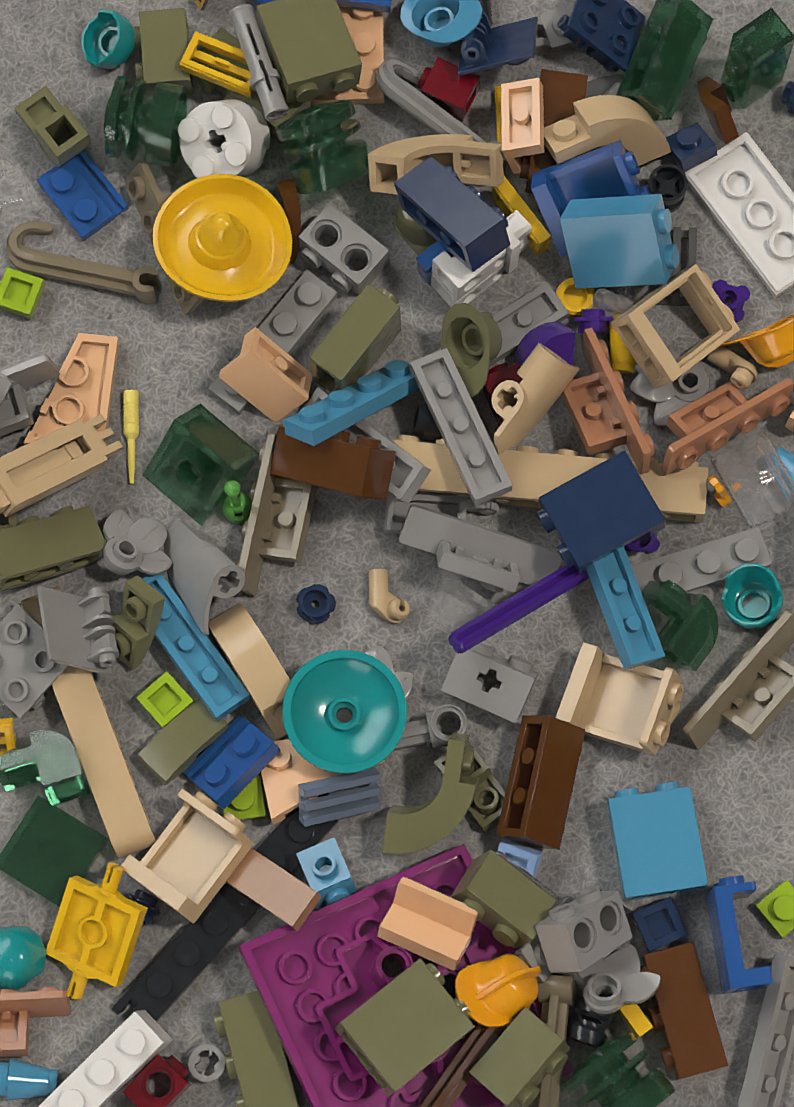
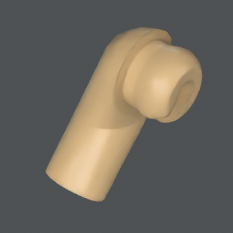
(742, 371)
(383, 601)

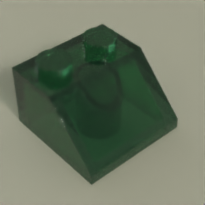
(198, 461)

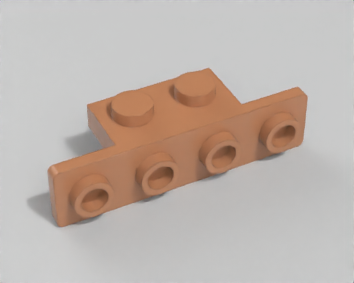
(601, 409)
(717, 418)
(19, 1007)

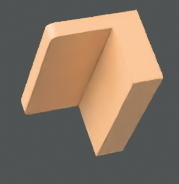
(522, 120)
(267, 376)
(428, 924)

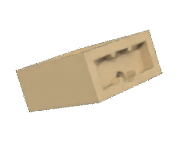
(648, 346)

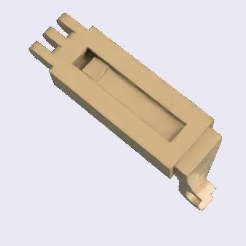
(53, 463)

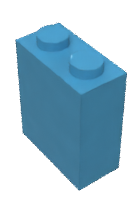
(619, 241)
(656, 842)

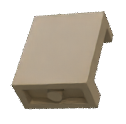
(618, 703)
(192, 856)

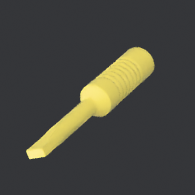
(131, 427)

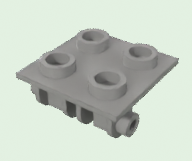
(79, 629)
(24, 662)

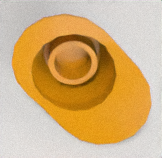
(770, 345)
(497, 989)

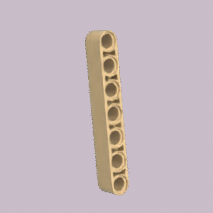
(100, 755)

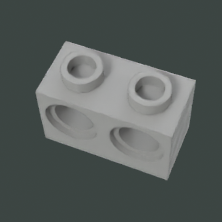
(350, 245)
(583, 930)

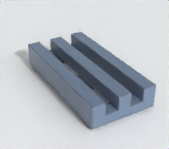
(338, 802)

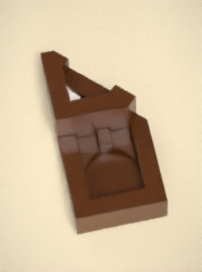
(717, 109)
(292, 210)

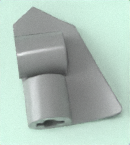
(200, 570)

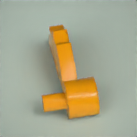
(721, 493)

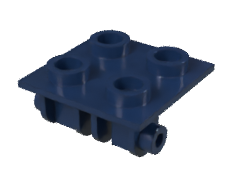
(606, 28)
(497, 46)

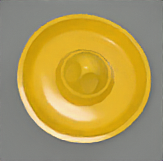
(222, 238)

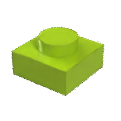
(20, 292)
(164, 699)
(249, 802)
(779, 909)

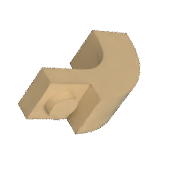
(602, 122)
(471, 160)
(253, 663)

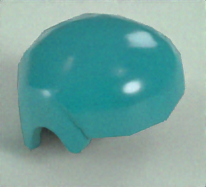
(108, 30)
(763, 606)
(20, 956)

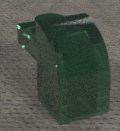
(691, 623)
(48, 760)

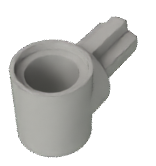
(426, 729)

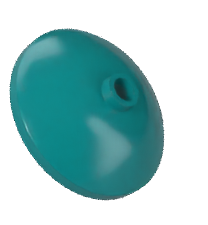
(351, 683)

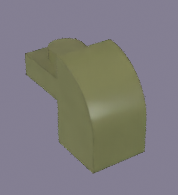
(53, 126)

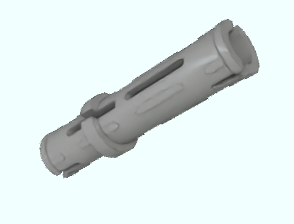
(263, 76)

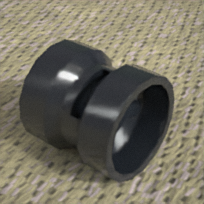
(670, 181)
(587, 1031)

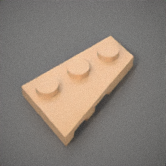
(82, 387)
(282, 780)

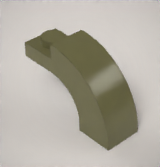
(424, 825)

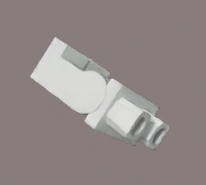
(460, 285)

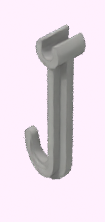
(417, 103)

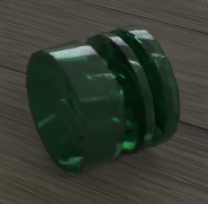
(137, 120)
(321, 138)
(615, 1080)

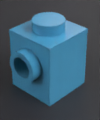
(327, 872)

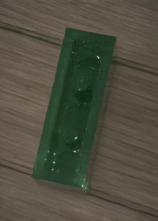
(665, 56)
(757, 59)

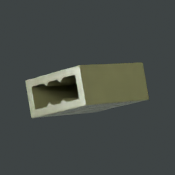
(309, 47)
(356, 339)
(405, 1026)

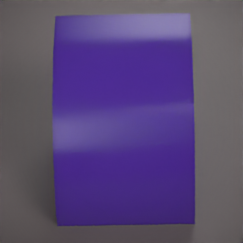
(553, 336)

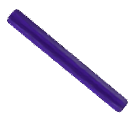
(515, 608)

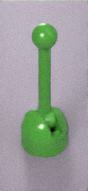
(236, 503)

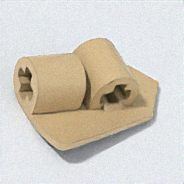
(524, 404)

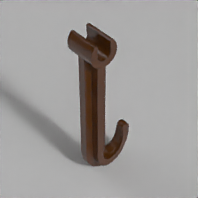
(457, 1072)

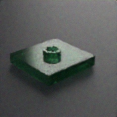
(50, 850)

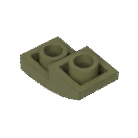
(137, 621)
(181, 741)
(490, 794)

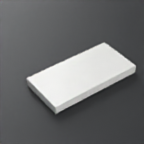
(751, 208)

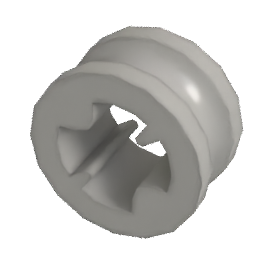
(194, 1059)

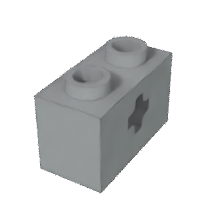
(502, 699)

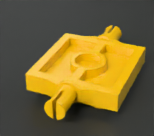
(95, 931)

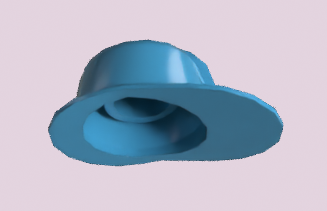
(441, 21)

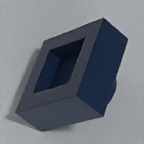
(691, 147)
(659, 924)

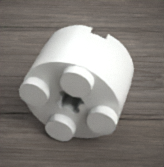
(204, 134)

